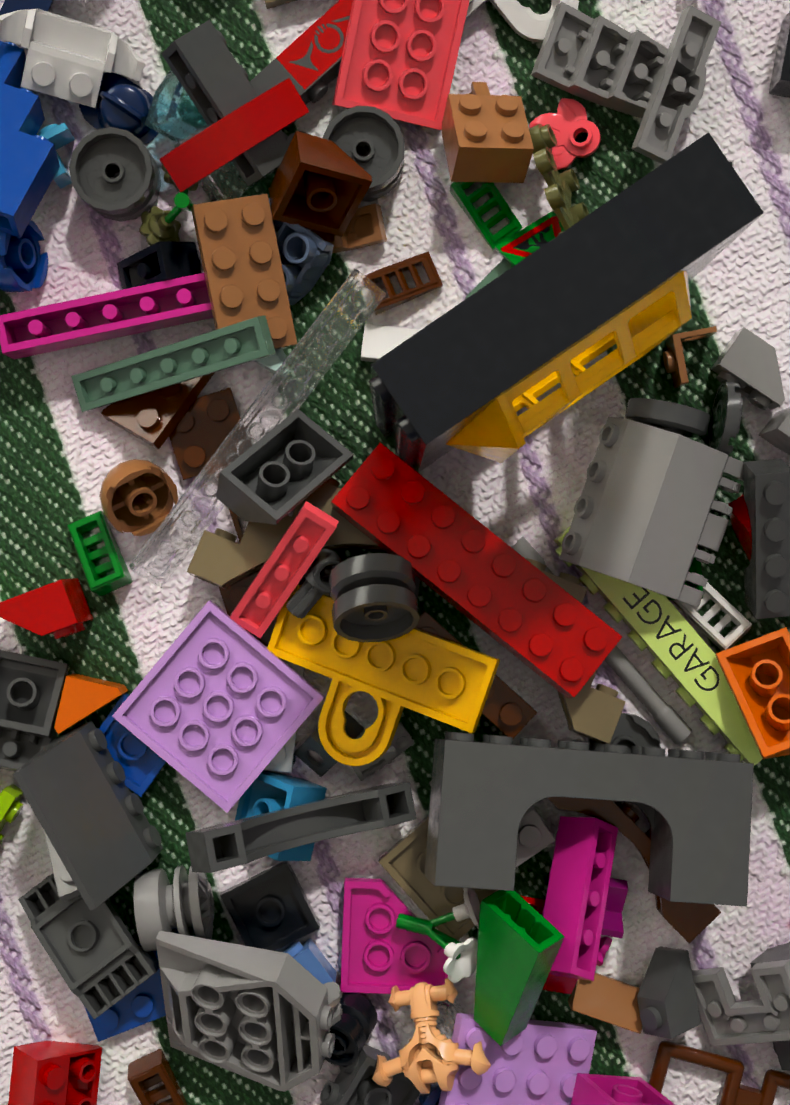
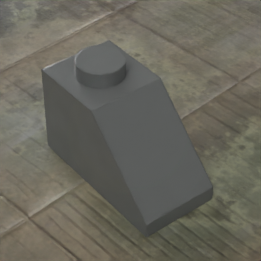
(668, 995)

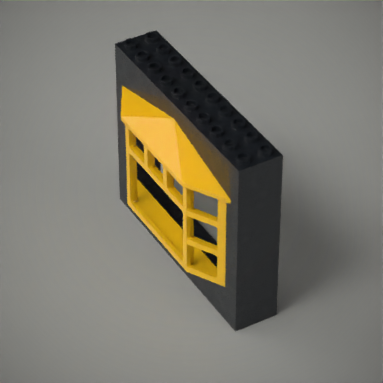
(594, 286)

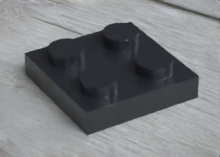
(270, 908)

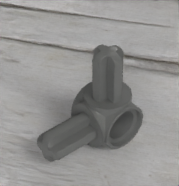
(314, 585)

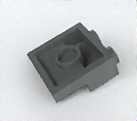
(356, 1086)

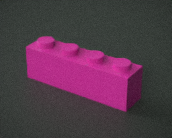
(579, 892)

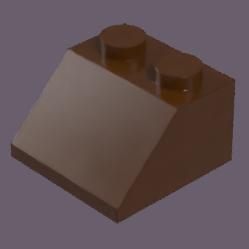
(317, 185)

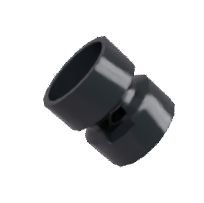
(353, 1029)

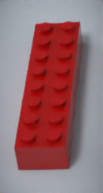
(476, 571)

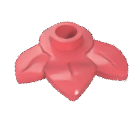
(566, 125)

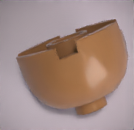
(137, 496)

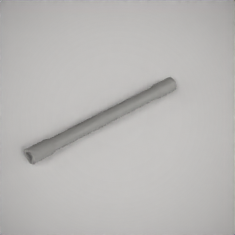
(662, 713)

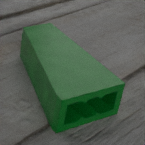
(512, 963)

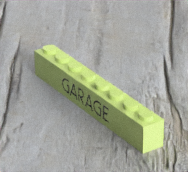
(677, 654)

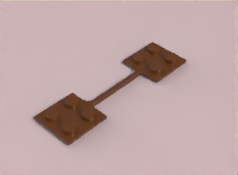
(194, 443)

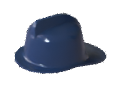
(121, 106)

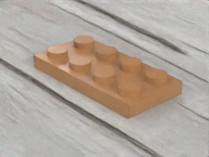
(243, 265)

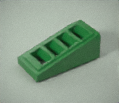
(496, 199)
(113, 581)

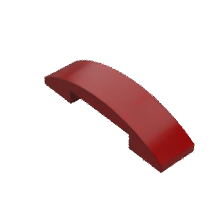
(234, 134)

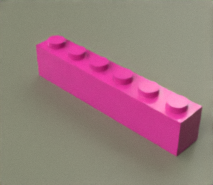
(105, 316)

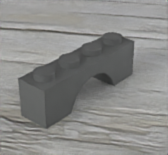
(769, 515)

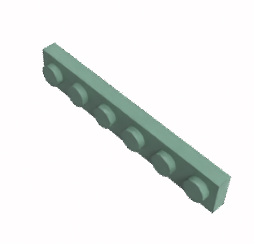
(174, 363)

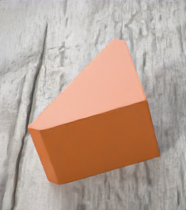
(82, 697)

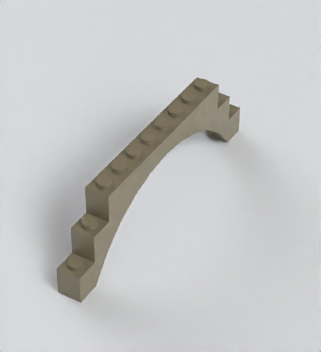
(225, 562)

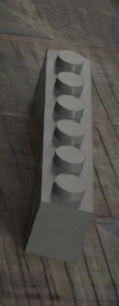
(291, 827)

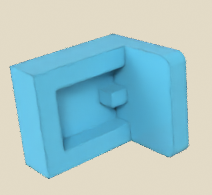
(60, 136)

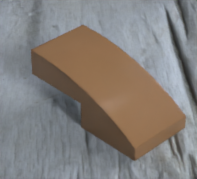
(363, 231)

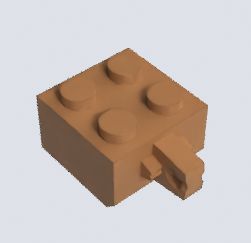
(486, 137)

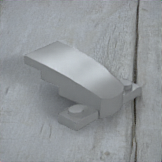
(631, 71)

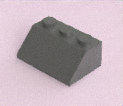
(281, 470)

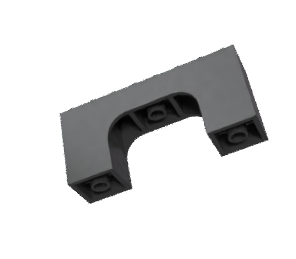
(692, 804)

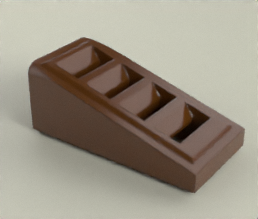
(406, 294)
(150, 1071)

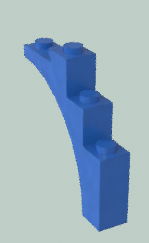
(26, 158)

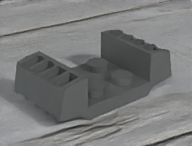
(88, 946)

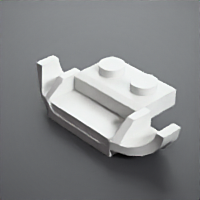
(67, 54)

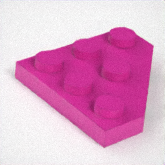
(375, 950)

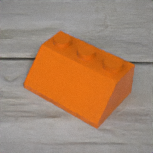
(761, 685)

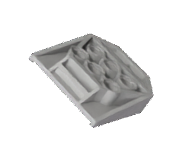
(247, 1009)

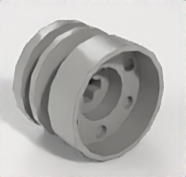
(170, 907)

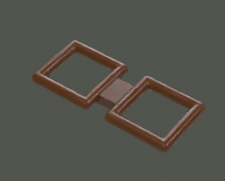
(733, 1091)

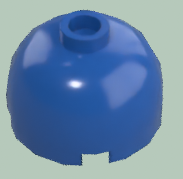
(21, 260)

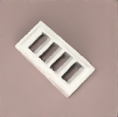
(713, 633)

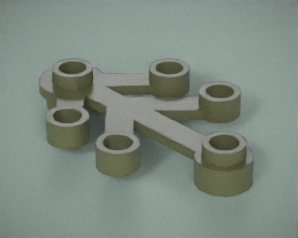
(559, 185)

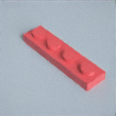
(284, 569)

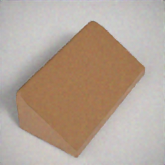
(607, 1001)

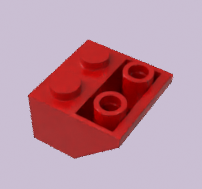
(55, 1074)

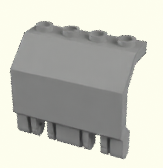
(651, 508)

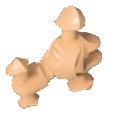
(429, 1054)

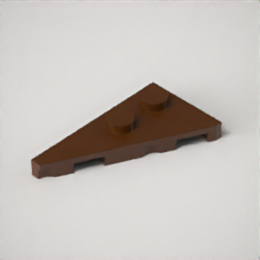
(157, 412)

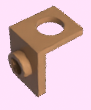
(674, 357)

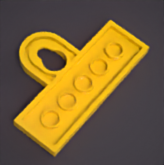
(402, 672)

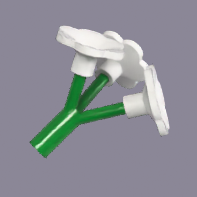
(461, 955)

